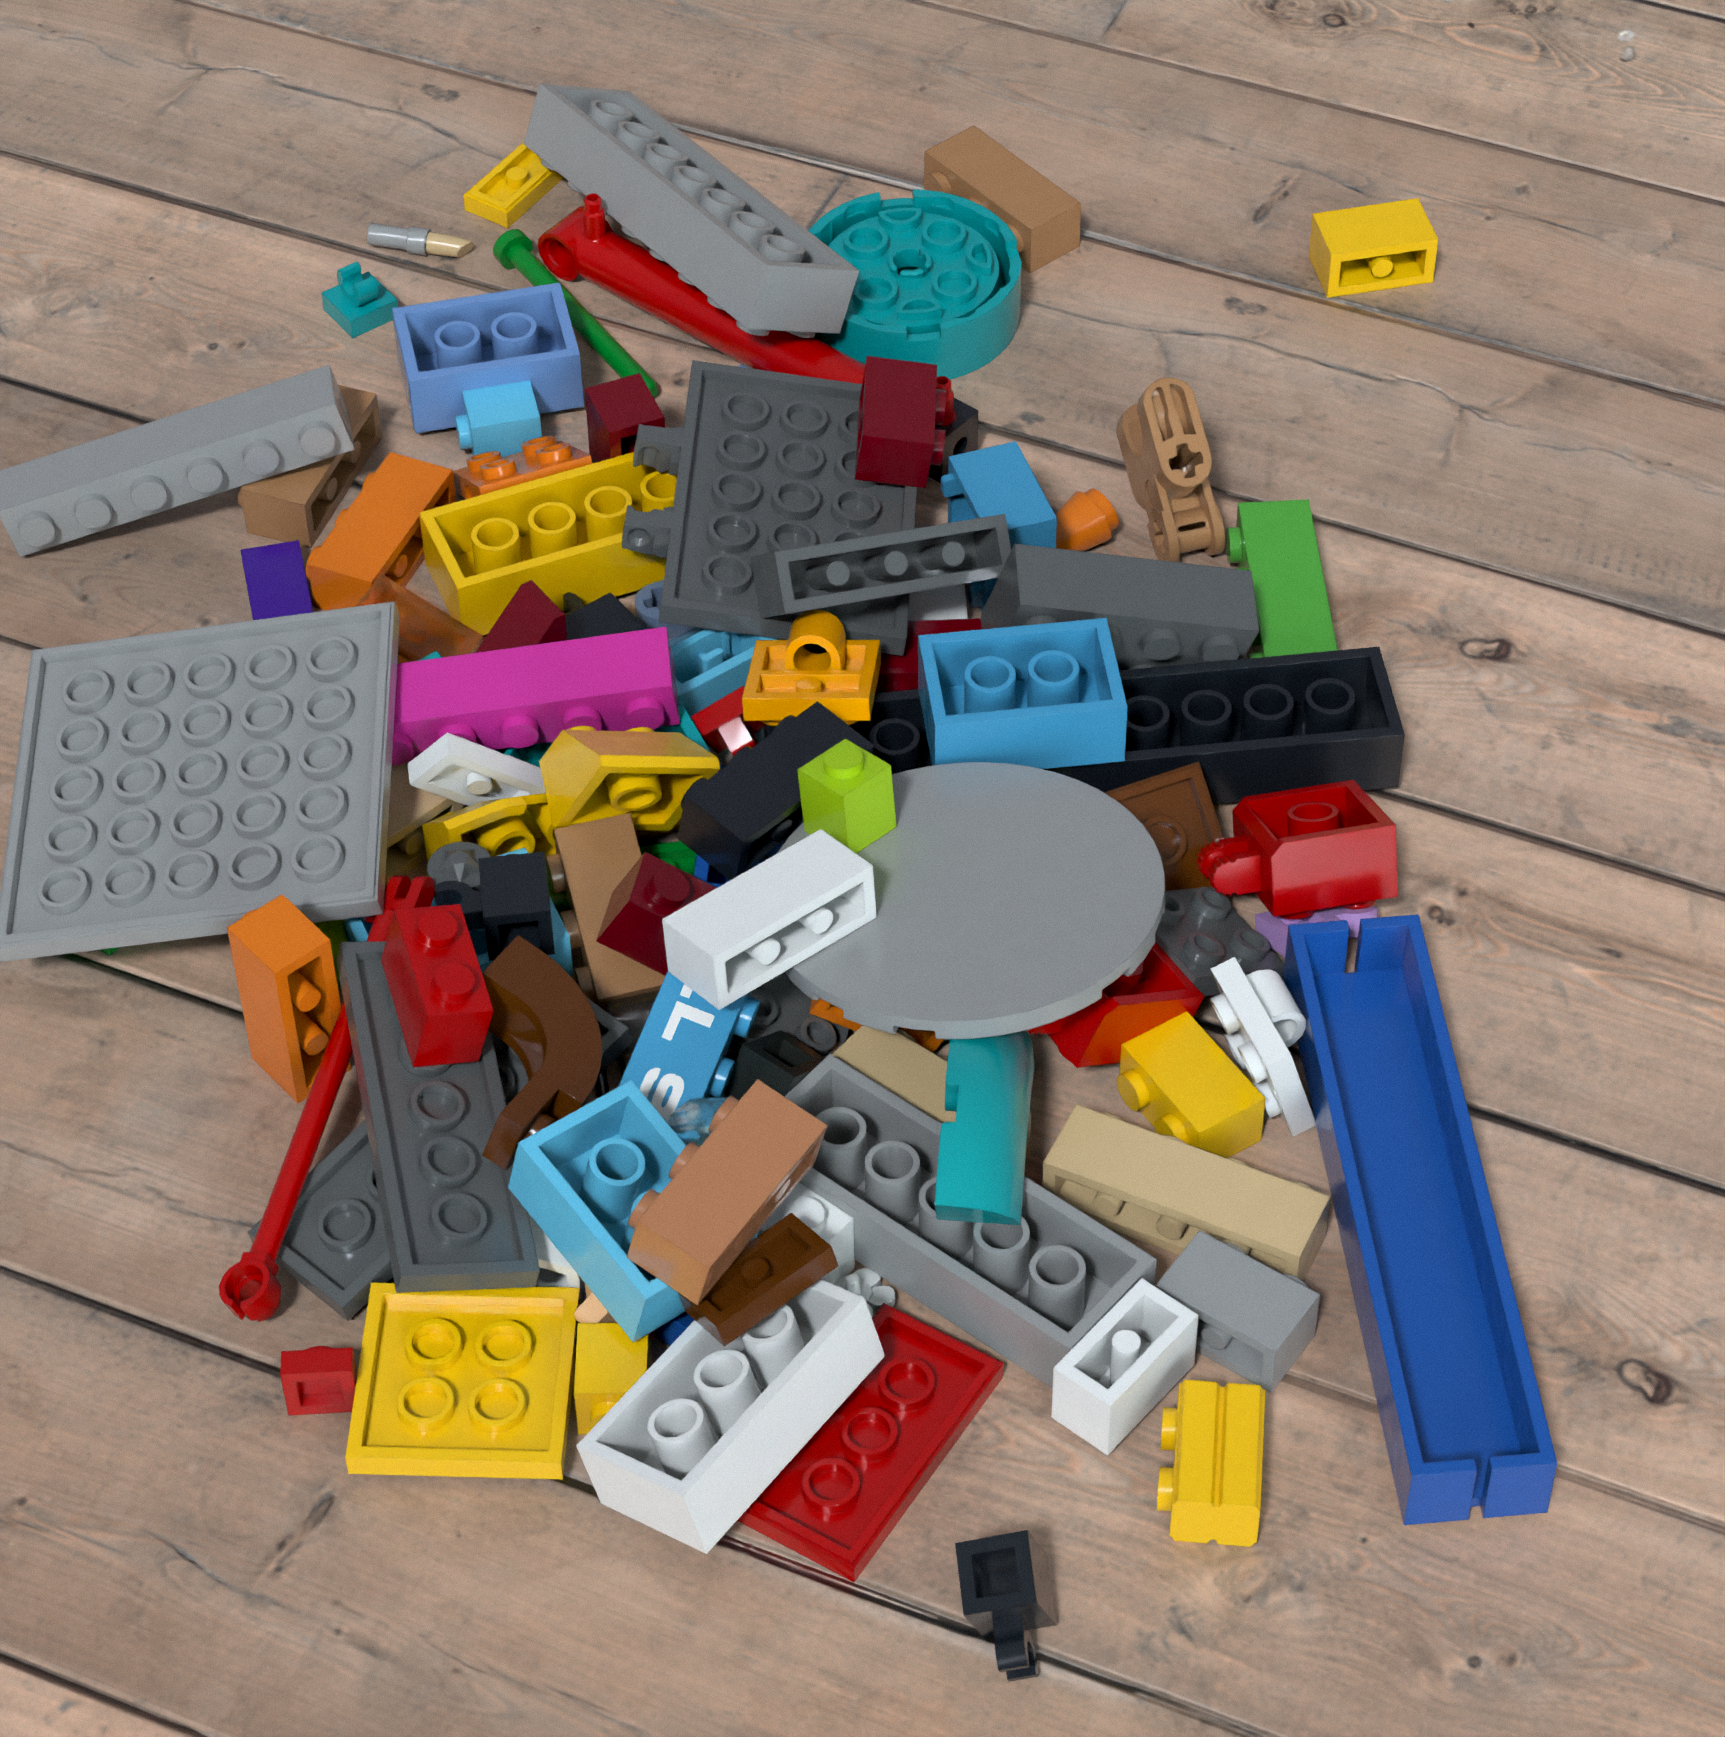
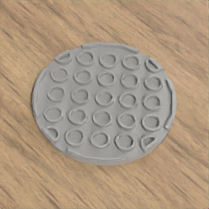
(993, 904)

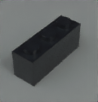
(756, 800)

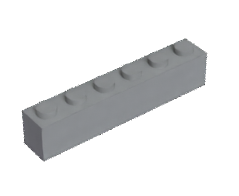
(174, 460)

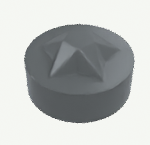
(457, 863)

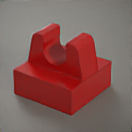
(724, 726)

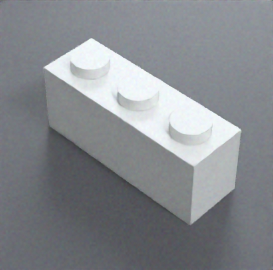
(769, 918)

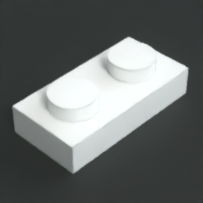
(472, 772)

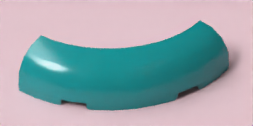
(986, 1146)

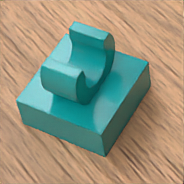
(358, 301)

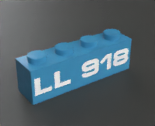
(687, 1046)

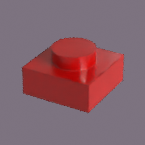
(318, 1380)

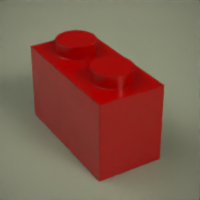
(436, 985)

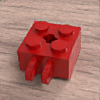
(1306, 851)
(1126, 1010)

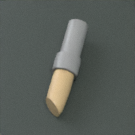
(417, 240)

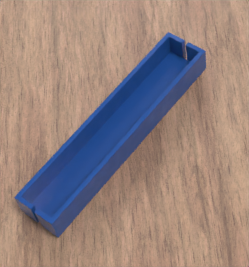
(1418, 1227)

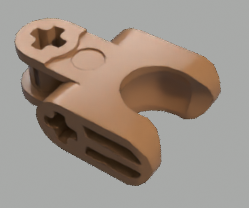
(1170, 470)

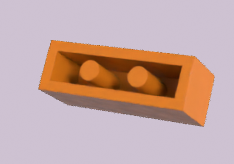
(378, 531)
(285, 992)

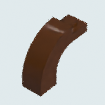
(553, 1034)

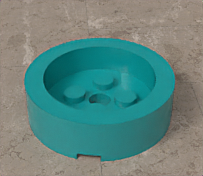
(949, 311)

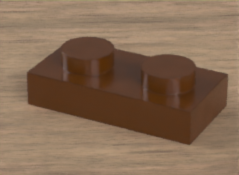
(763, 1279)

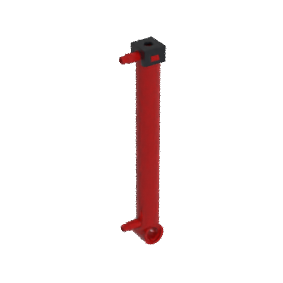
(590, 249)

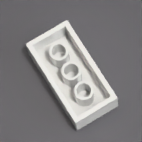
(723, 1421)

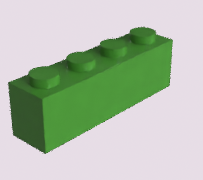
(1288, 580)

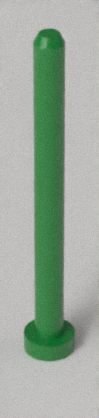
(513, 251)

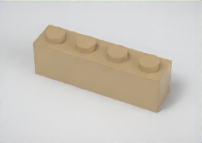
(1169, 1191)

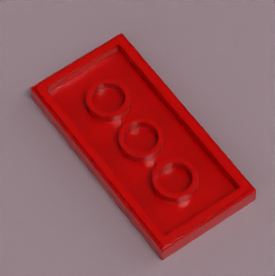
(877, 1447)

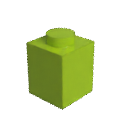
(848, 795)

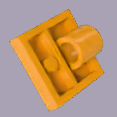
(790, 679)

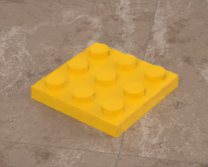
(465, 1383)

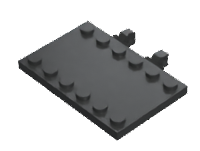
(758, 474)

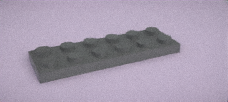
(427, 1127)
(338, 1228)

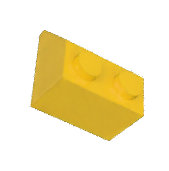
(622, 772)

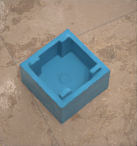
(993, 484)

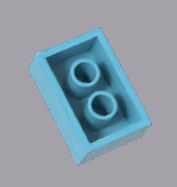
(581, 1188)

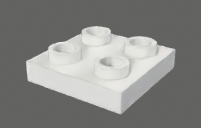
(1259, 1028)

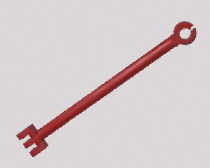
(251, 1284)

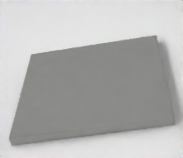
(201, 780)

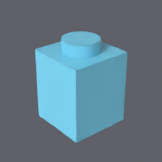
(498, 418)

